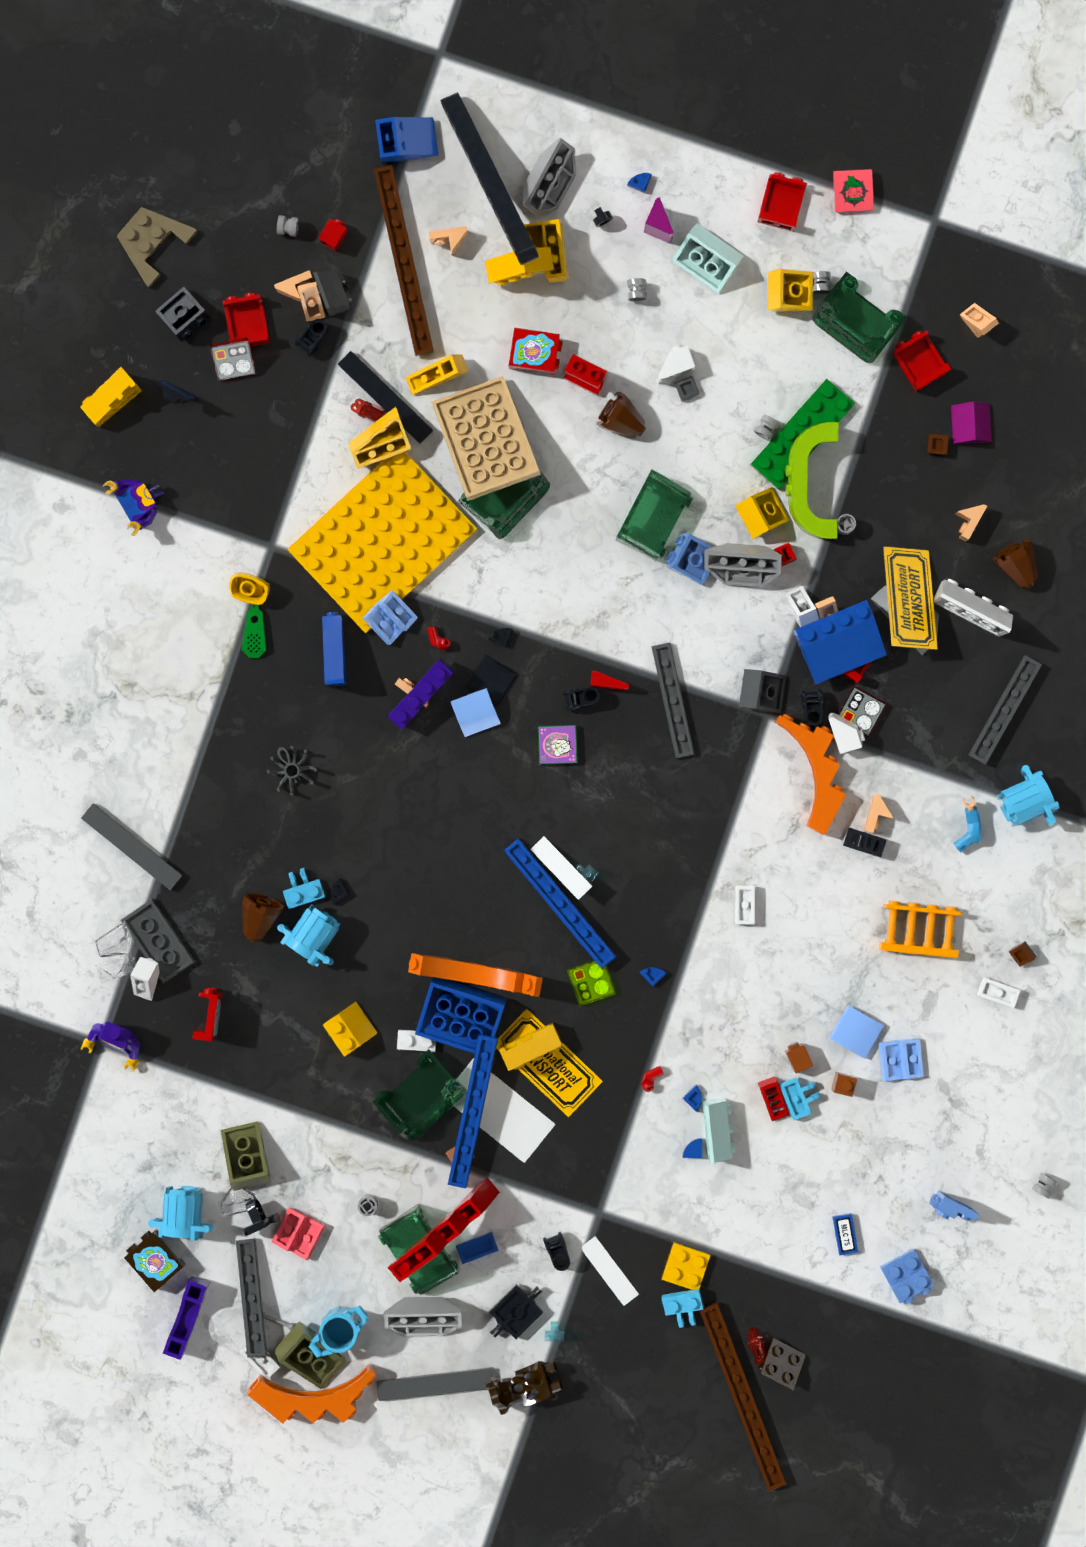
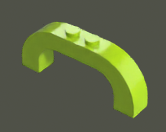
(798, 480)

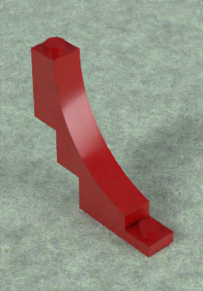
(445, 1231)

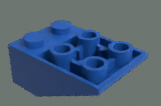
(406, 138)

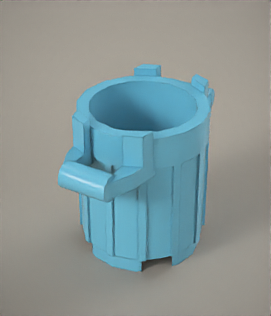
(1028, 800)
(311, 935)
(182, 1214)
(339, 1330)

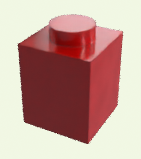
(333, 234)

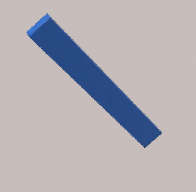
(560, 903)
(472, 1111)

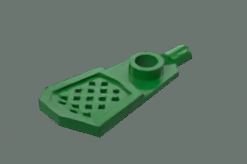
(254, 629)

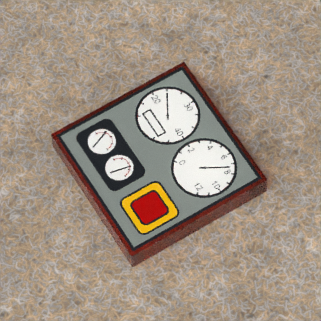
(233, 359)
(862, 710)

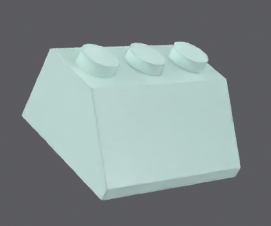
(707, 258)
(718, 1130)

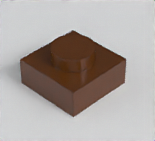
(937, 444)
(1022, 954)

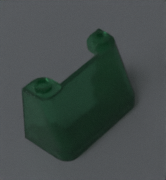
(856, 321)
(506, 507)
(654, 515)
(420, 1097)
(404, 1233)

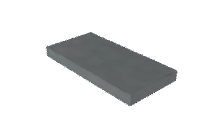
(158, 940)

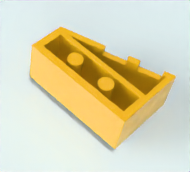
(551, 235)
(507, 267)
(110, 397)
(380, 440)
(530, 1047)

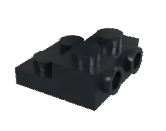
(183, 314)

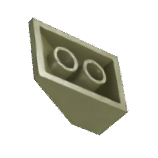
(245, 1156)
(298, 1357)

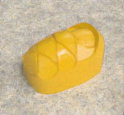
(248, 588)

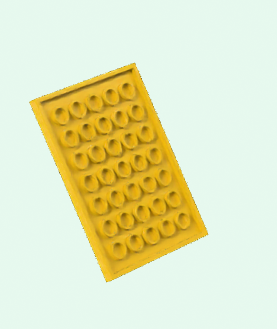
(382, 537)

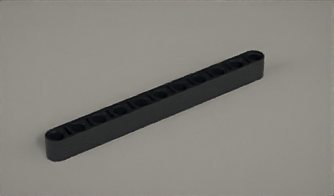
(489, 178)

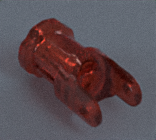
(366, 410)
(756, 1343)

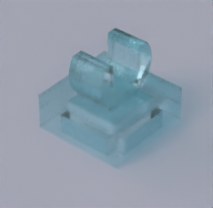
(588, 873)
(554, 1334)

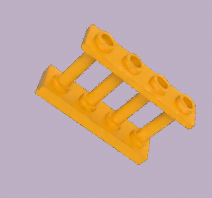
(909, 945)

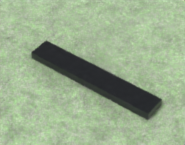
(384, 396)

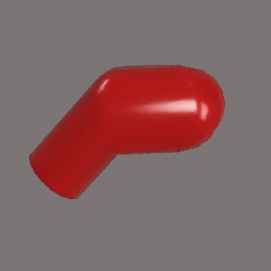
(437, 641)
(649, 1078)

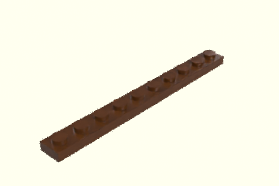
(403, 260)
(742, 1396)

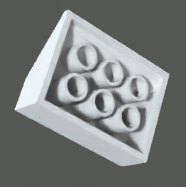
(972, 608)

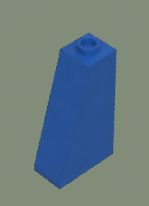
(334, 650)

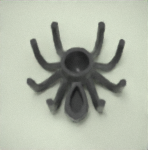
(292, 769)

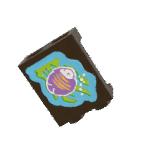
(153, 1260)

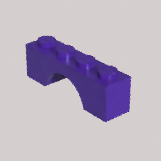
(420, 693)
(186, 1318)

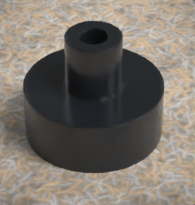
(602, 217)

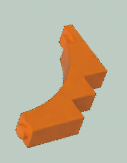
(475, 973)

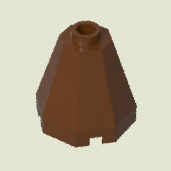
(621, 417)
(1018, 563)
(259, 915)

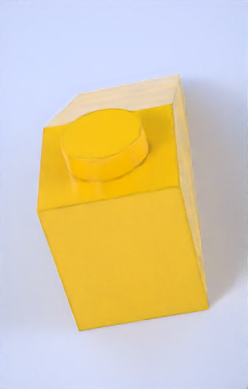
(437, 373)

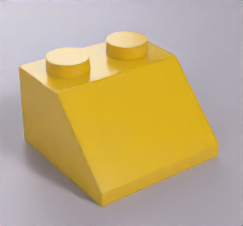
(790, 290)
(762, 513)
(350, 1028)

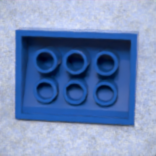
(840, 642)
(458, 1014)

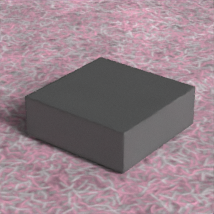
(686, 388)

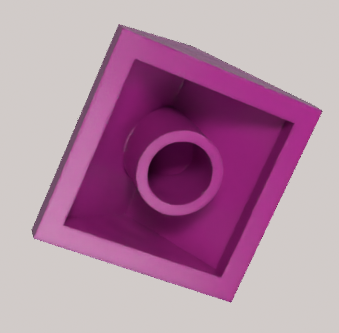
(658, 223)
(971, 423)

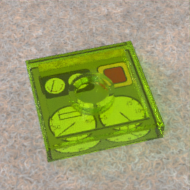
(590, 982)

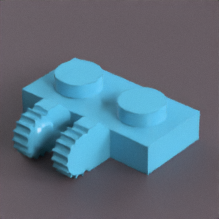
(303, 893)
(795, 1098)
(683, 1302)

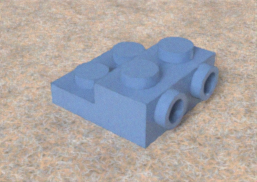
(689, 558)
(950, 1207)
(907, 1277)

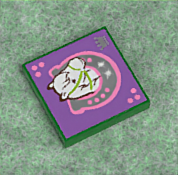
(557, 744)

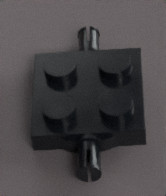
(516, 1311)

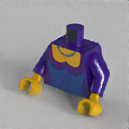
(136, 501)
(115, 1038)

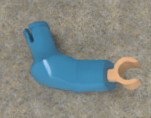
(974, 827)

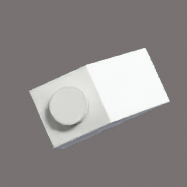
(677, 363)
(802, 606)
(846, 733)
(145, 978)

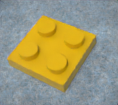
(685, 1266)

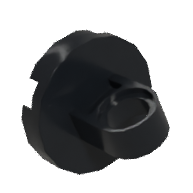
(258, 1217)

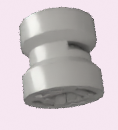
(287, 225)
(821, 282)
(637, 289)
(766, 428)
(846, 521)
(1041, 1188)
(368, 1201)

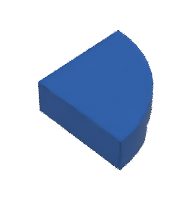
(640, 182)
(652, 974)
(694, 1098)
(693, 1149)

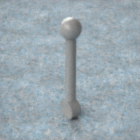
(290, 1326)

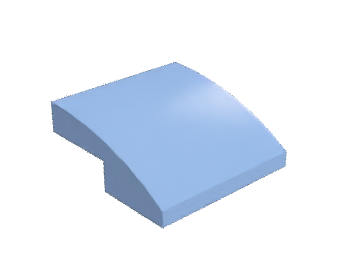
(390, 617)
(475, 712)
(856, 1032)
(901, 1059)

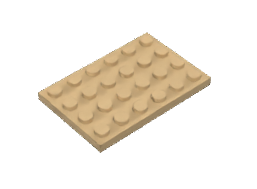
(485, 438)

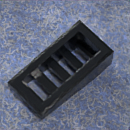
(880, 848)

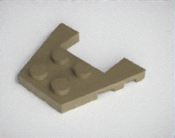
(145, 234)

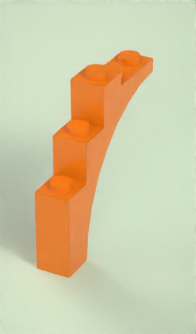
(814, 744)
(312, 1404)

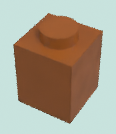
(798, 1057)
(844, 1084)

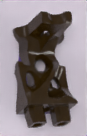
(504, 1395)

